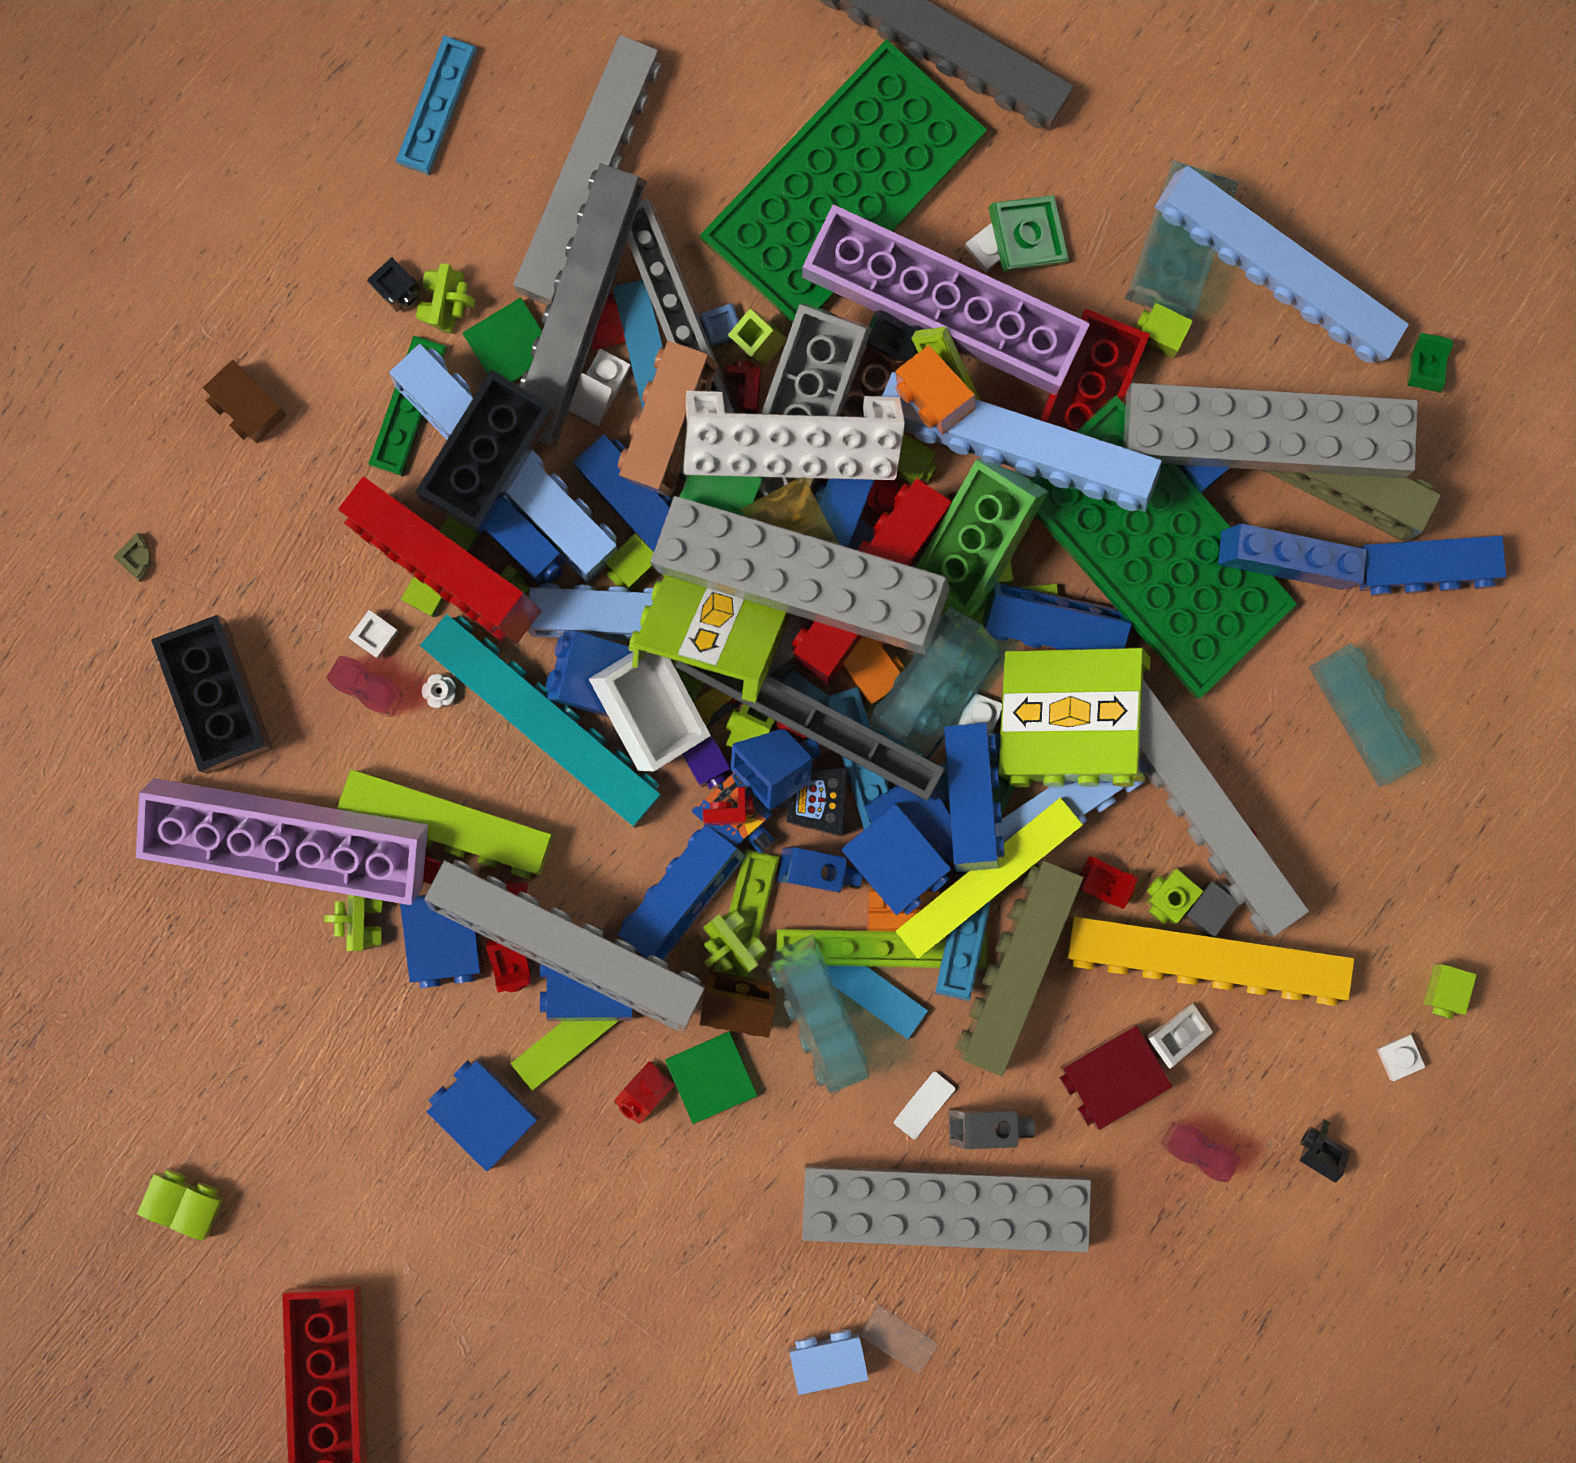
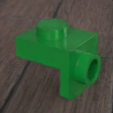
(1429, 362)

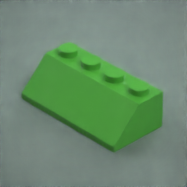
(981, 533)

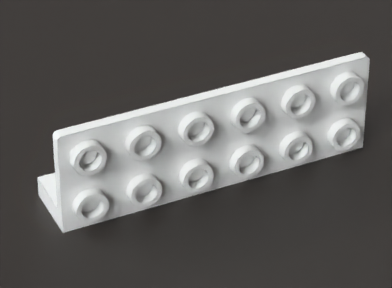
(792, 444)

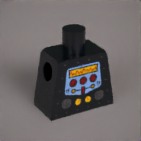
(819, 803)

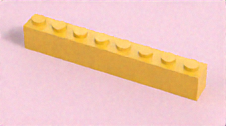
(1210, 959)

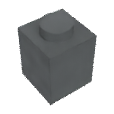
(1212, 908)

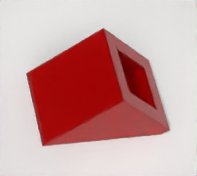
(431, 869)

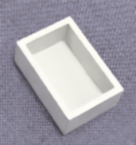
(649, 709)

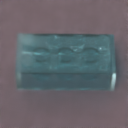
(1170, 262)
(937, 685)
(821, 1014)

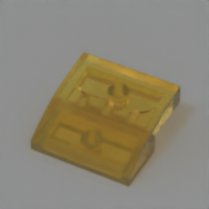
(792, 509)

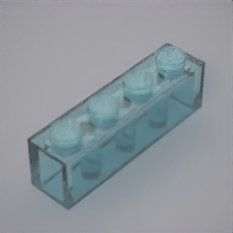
(1366, 715)

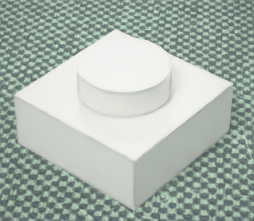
(984, 248)
(373, 634)
(981, 711)
(1400, 1057)

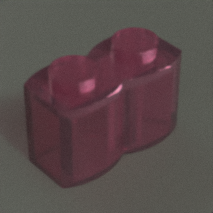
(360, 683)
(1206, 1155)

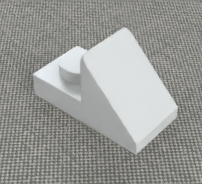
(599, 387)
(1180, 1035)

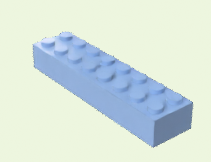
(535, 494)

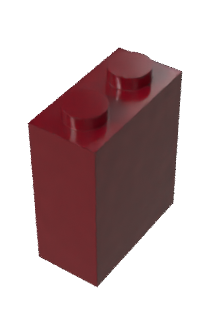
(1114, 1077)

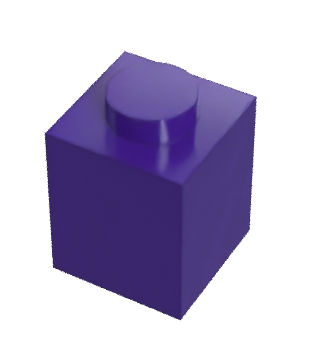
(707, 763)

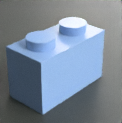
(828, 1362)

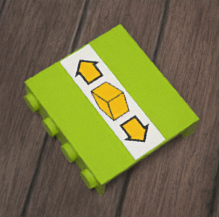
(710, 632)
(1072, 717)

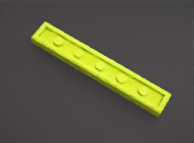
(981, 886)

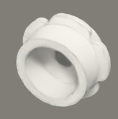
(438, 700)

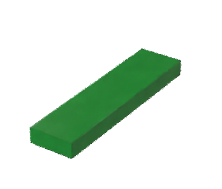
(400, 425)

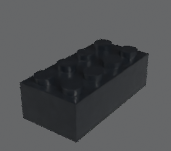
(485, 452)
(211, 694)

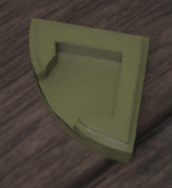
(135, 556)

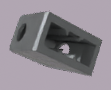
(977, 1128)

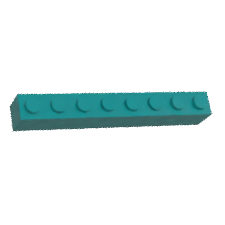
(540, 720)

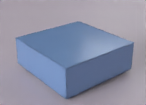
(719, 324)

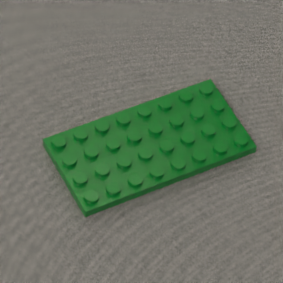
(866, 150)
(1165, 567)

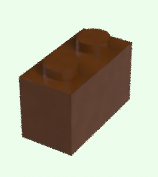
(243, 401)
(739, 1004)

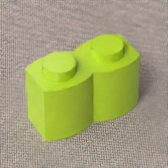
(181, 1205)

